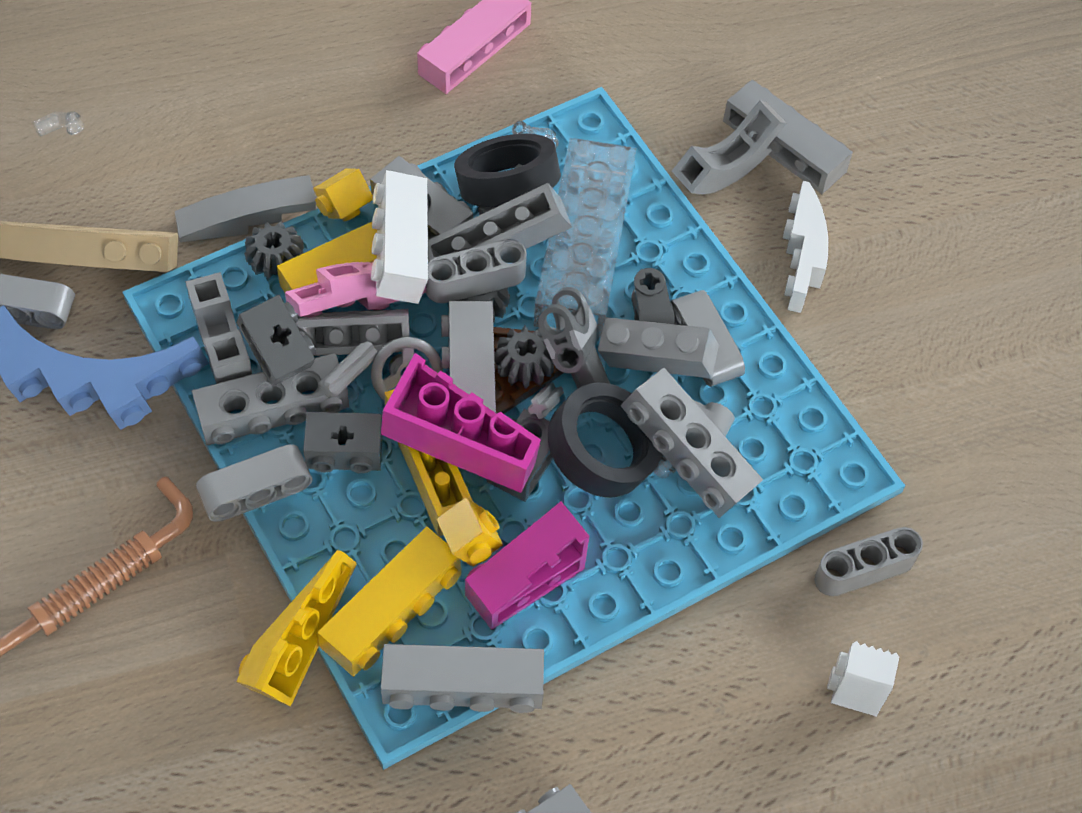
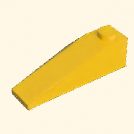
(289, 645)

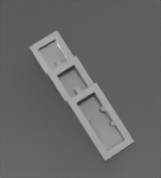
(248, 206)

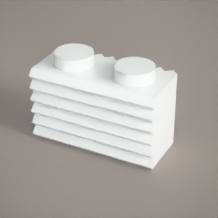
(863, 678)

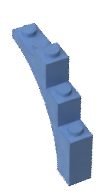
(78, 382)

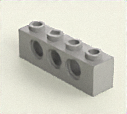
(346, 330)
(253, 393)
(691, 442)

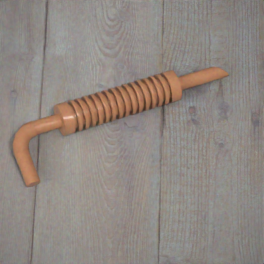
(103, 575)

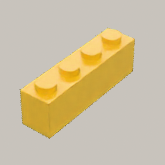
(348, 248)
(436, 480)
(390, 602)

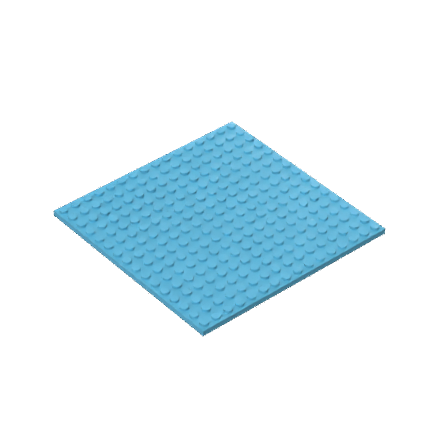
(645, 548)

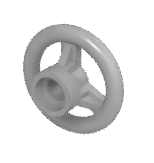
(400, 361)

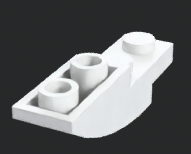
(807, 243)

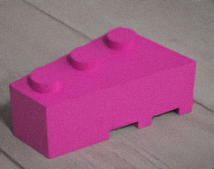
(528, 566)

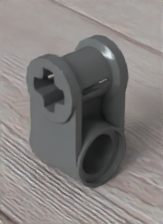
(651, 297)

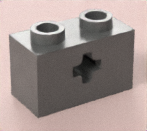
(276, 360)
(327, 433)

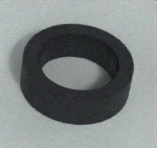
(479, 167)
(575, 460)

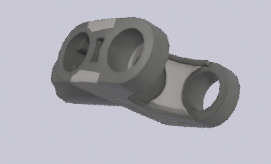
(574, 339)

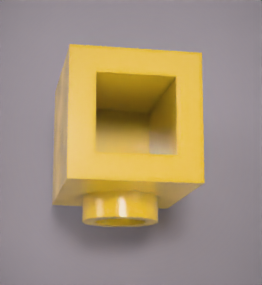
(343, 195)
(470, 532)

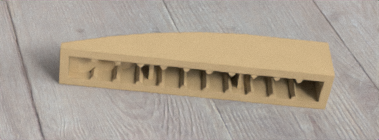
(89, 246)

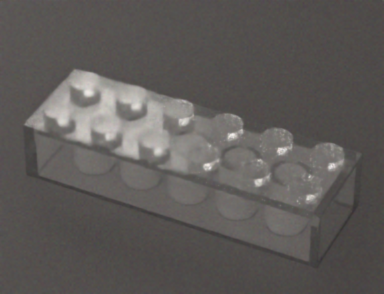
(585, 257)

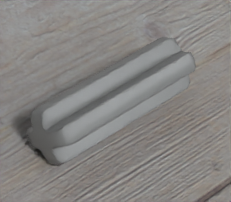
(348, 369)
(545, 400)

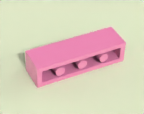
(471, 41)

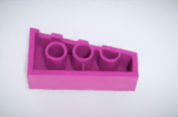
(457, 427)

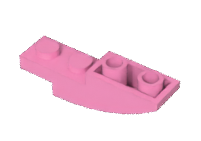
(338, 287)

